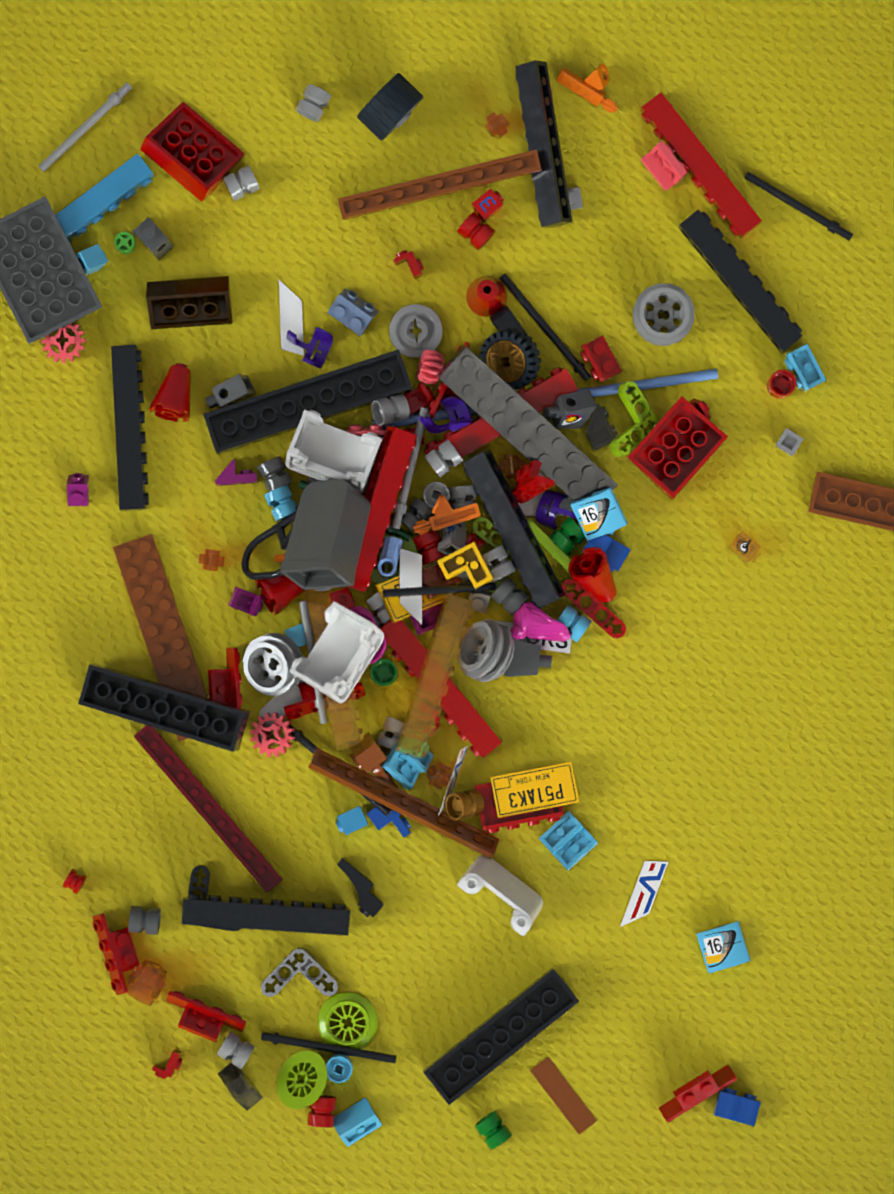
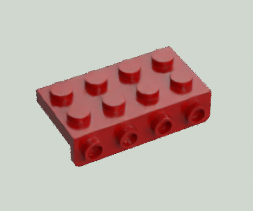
(492, 823)

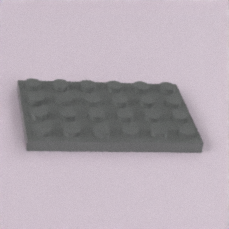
(42, 272)

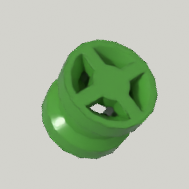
(122, 239)

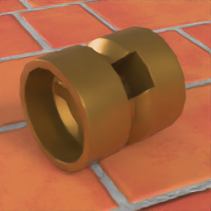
(464, 804)

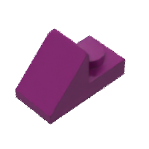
(230, 476)
(429, 620)

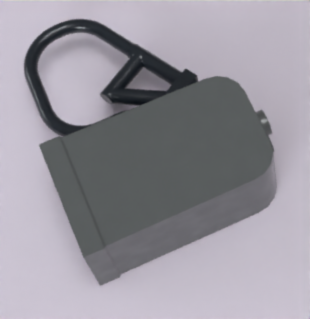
(324, 537)

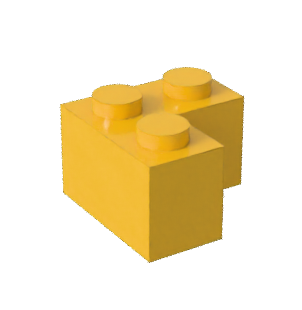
(469, 560)

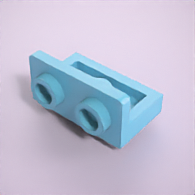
(804, 368)

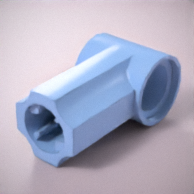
(390, 555)

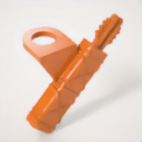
(590, 87)
(446, 516)

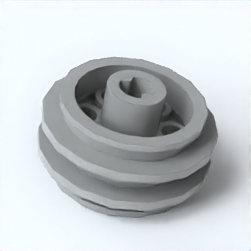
(684, 314)
(486, 650)
(264, 666)

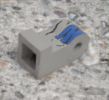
(453, 537)

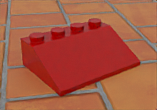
(191, 151)
(677, 447)

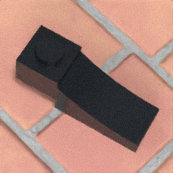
(368, 902)

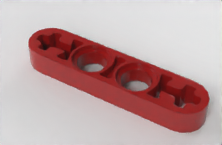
(595, 606)

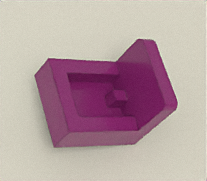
(78, 490)
(246, 601)

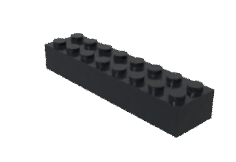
(164, 707)
(265, 916)
(500, 1036)

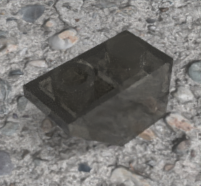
(599, 430)
(240, 1086)

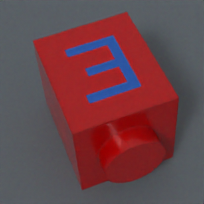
(488, 204)

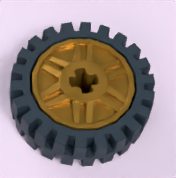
(511, 357)

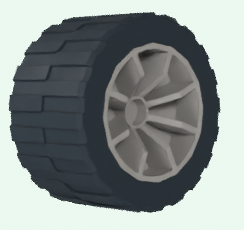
(390, 106)

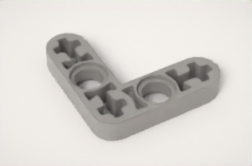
(303, 968)

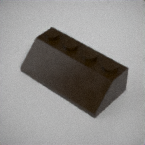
(189, 302)

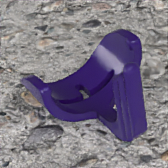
(324, 346)
(451, 405)
(542, 511)

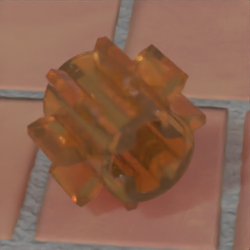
(496, 125)
(511, 465)
(211, 560)
(439, 775)

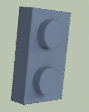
(352, 311)

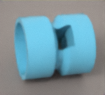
(281, 502)
(575, 623)
(339, 1068)

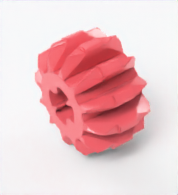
(429, 366)

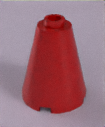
(483, 303)
(173, 396)
(594, 573)
(278, 592)

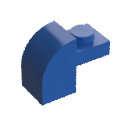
(381, 820)

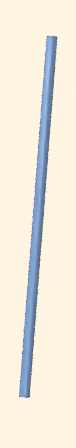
(596, 391)

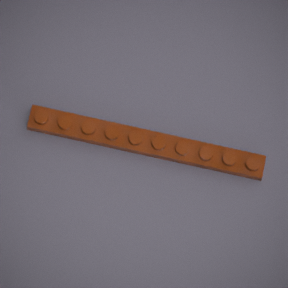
(439, 184)
(403, 803)

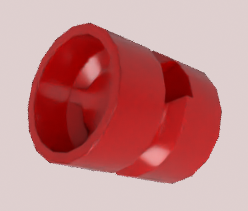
(476, 231)
(781, 384)
(428, 545)
(321, 1112)

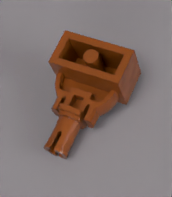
(370, 757)

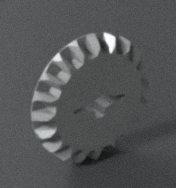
(404, 321)

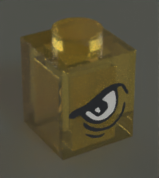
(745, 548)

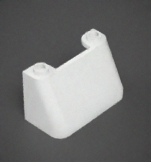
(331, 452)
(339, 653)
(506, 886)

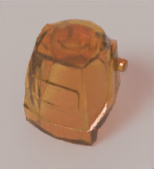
(146, 982)

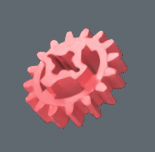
(72, 341)
(277, 727)

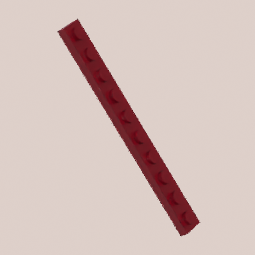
(208, 808)

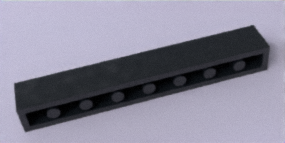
(543, 135)
(739, 280)
(129, 427)
(513, 528)

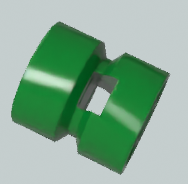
(567, 536)
(383, 672)
(493, 1130)

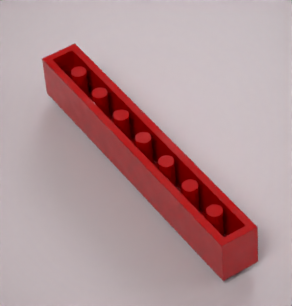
(700, 165)
(479, 432)
(382, 494)
(455, 705)

